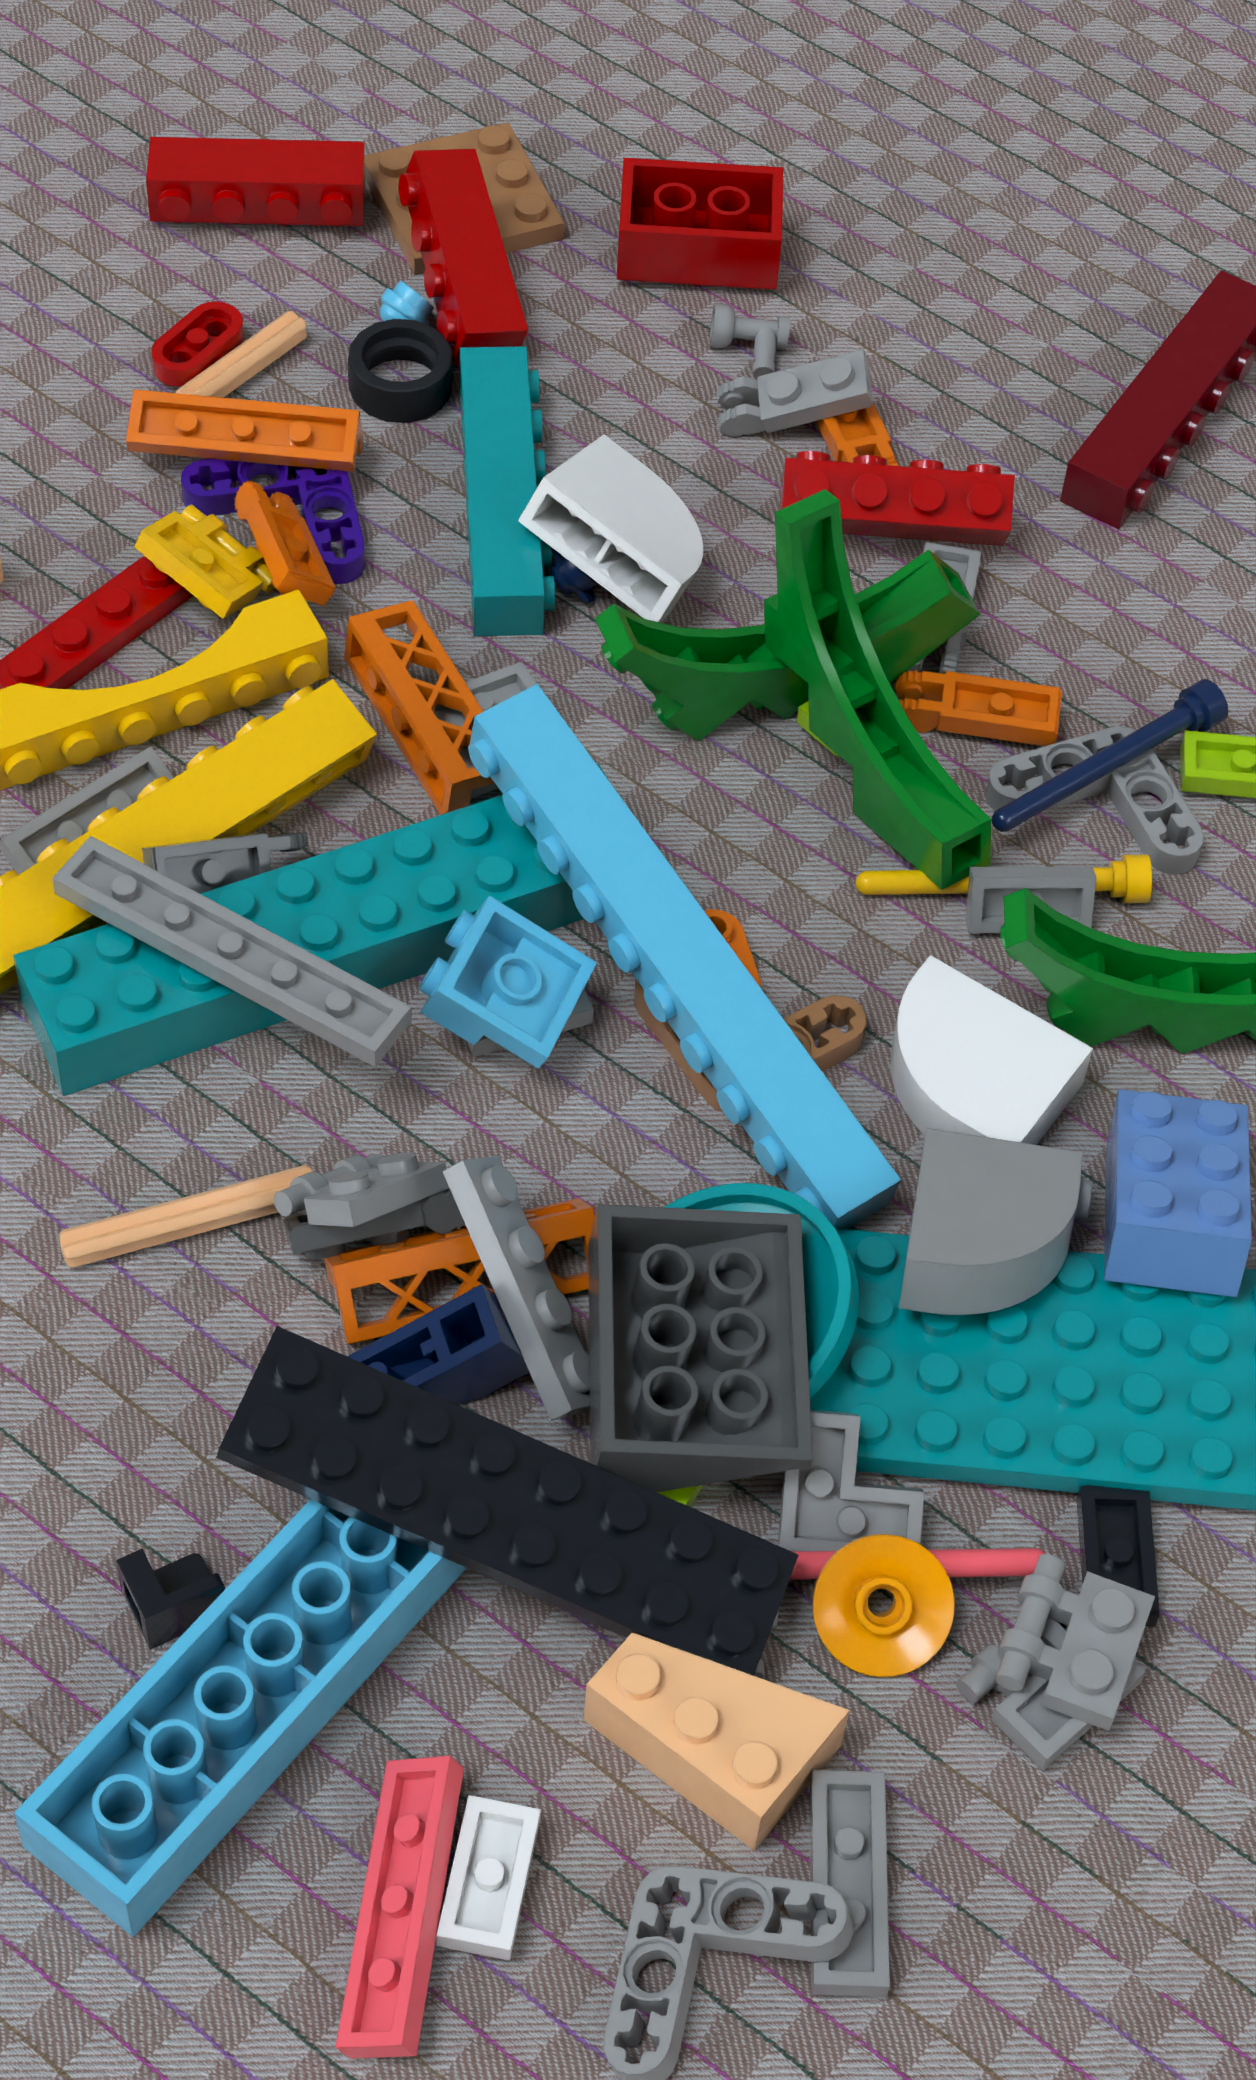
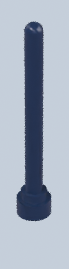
(1197, 709)

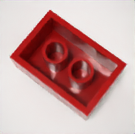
(700, 223)

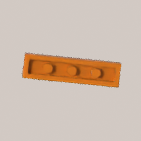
(244, 430)
(403, 703)
(437, 1251)

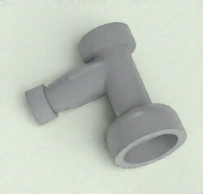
(766, 333)

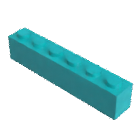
(499, 482)

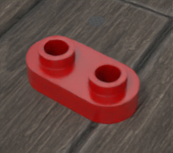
(197, 342)

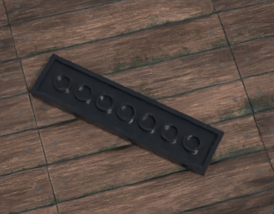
(505, 1504)

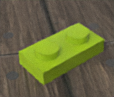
(1218, 764)

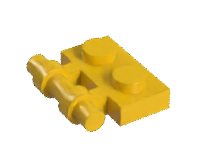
(205, 560)

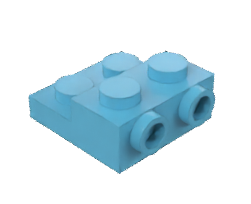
(505, 982)

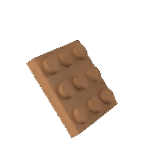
(515, 190)

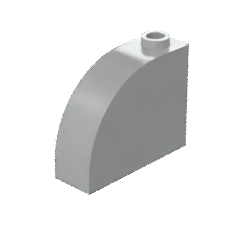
(989, 1222)

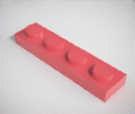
(400, 1908)

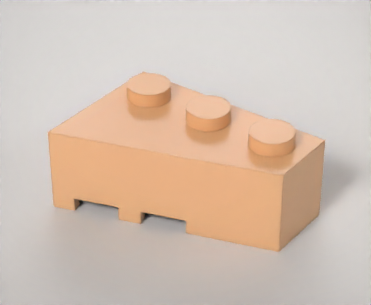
(714, 1732)

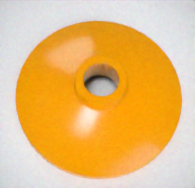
(905, 1633)

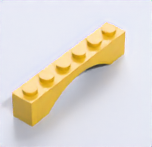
(261, 655)

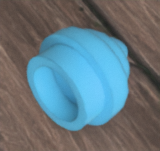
(404, 304)

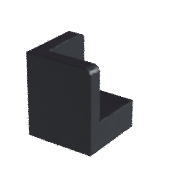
(168, 1598)

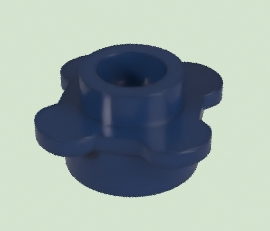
(572, 579)

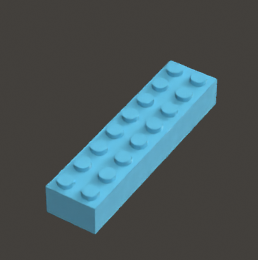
(227, 1710)

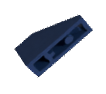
(453, 1350)

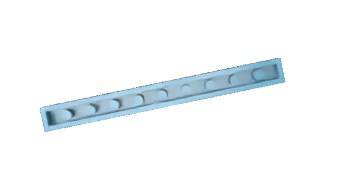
(680, 960)

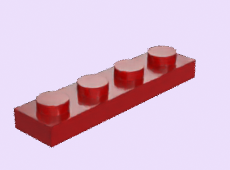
(94, 628)

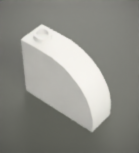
(618, 527)
(979, 1060)

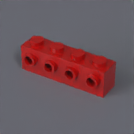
(256, 181)
(461, 250)
(907, 501)

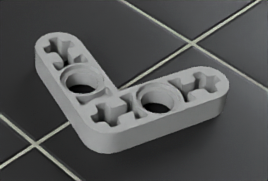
(1138, 775)
(703, 1926)

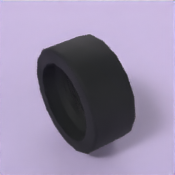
(400, 341)

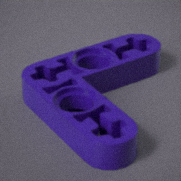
(307, 490)

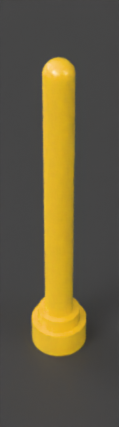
(1125, 878)

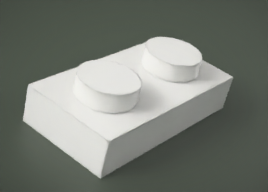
(488, 1878)

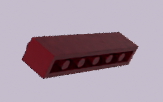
(1165, 405)

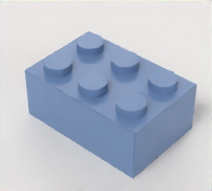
(1177, 1193)

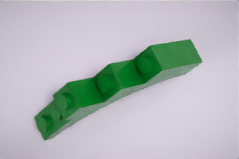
(713, 673)
(852, 707)
(1116, 986)

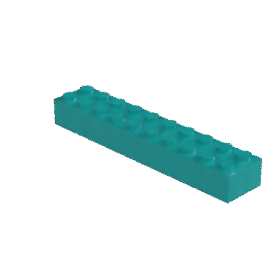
(369, 908)

